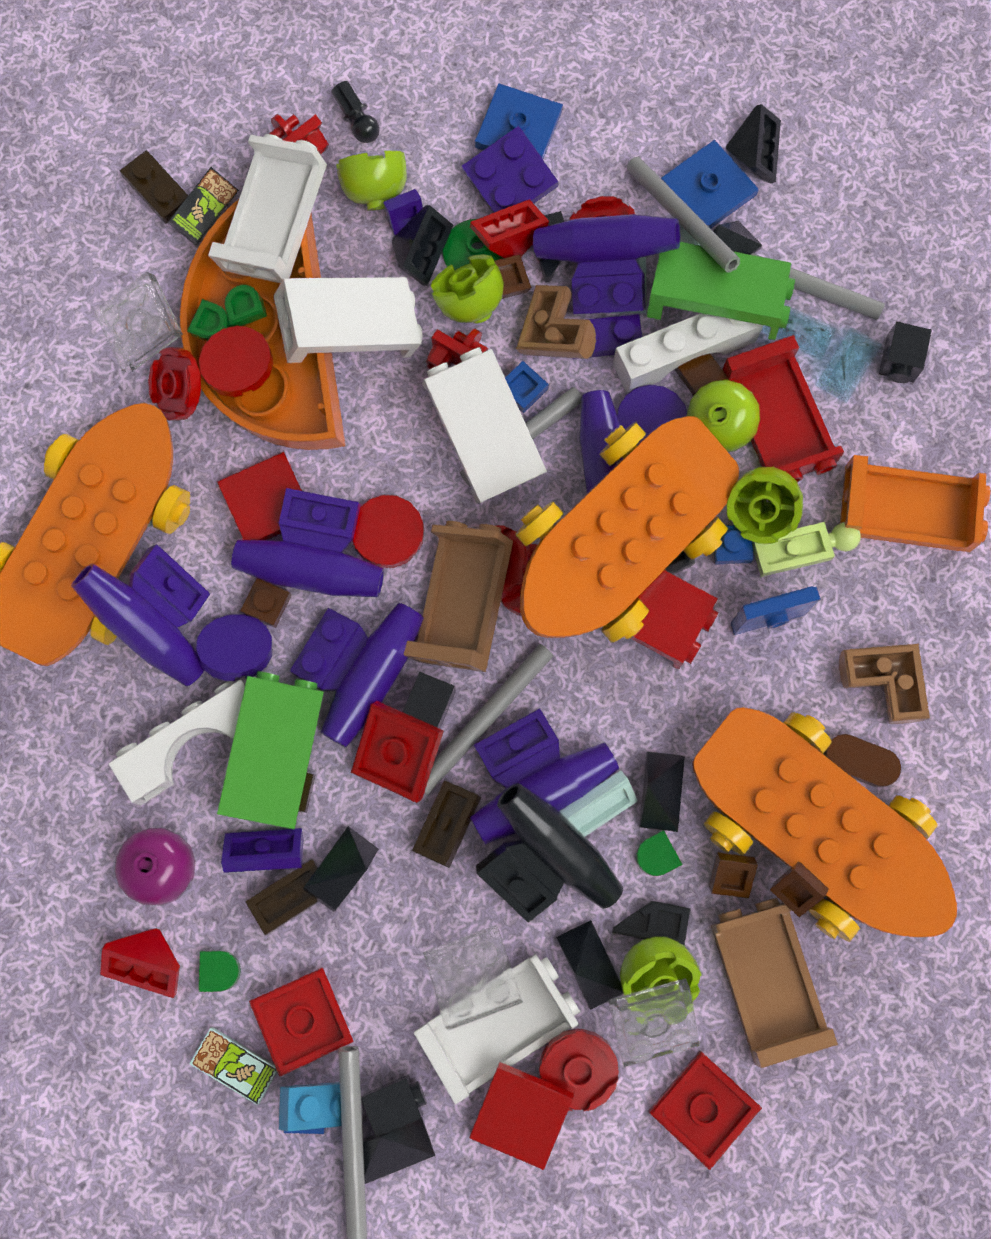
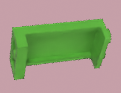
(697, 283)
(271, 750)

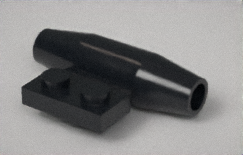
(547, 856)

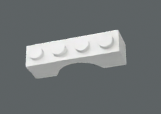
(657, 354)
(147, 767)

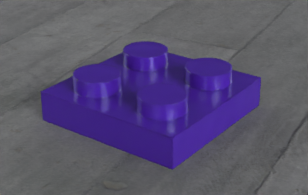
(510, 172)

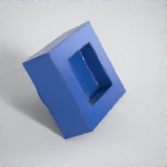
(526, 386)
(734, 548)

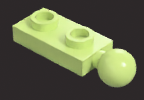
(804, 548)

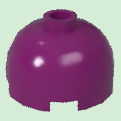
(168, 872)

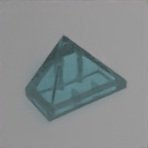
(810, 333)
(848, 365)

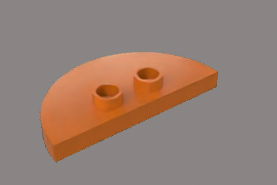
(298, 400)

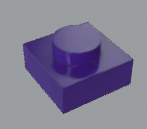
(402, 209)

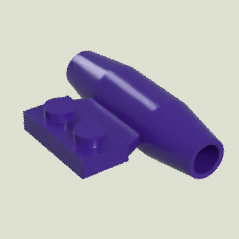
(606, 256)
(596, 423)
(312, 548)
(149, 610)
(355, 665)
(530, 755)

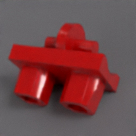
(307, 131)
(450, 349)

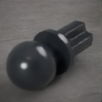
(365, 126)

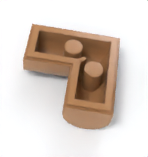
(548, 331)
(894, 668)

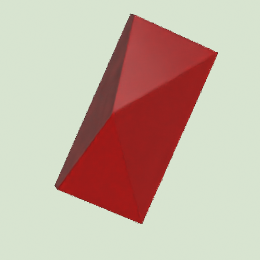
(510, 229)
(142, 962)

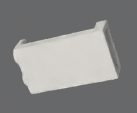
(271, 209)
(346, 316)
(484, 424)
(472, 1052)

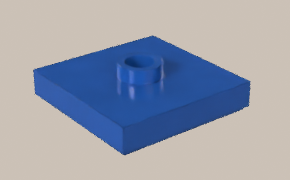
(518, 108)
(711, 184)
(775, 610)

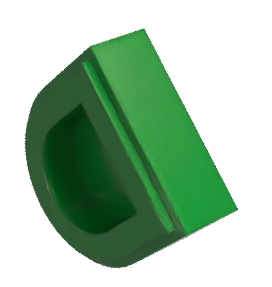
(244, 305)
(208, 320)
(657, 855)
(218, 971)

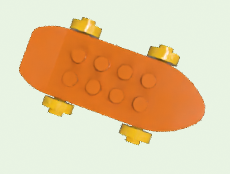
(91, 514)
(625, 530)
(812, 812)

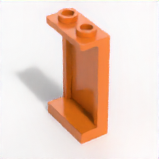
(914, 506)

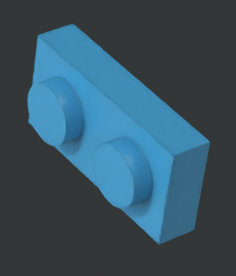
(309, 1106)

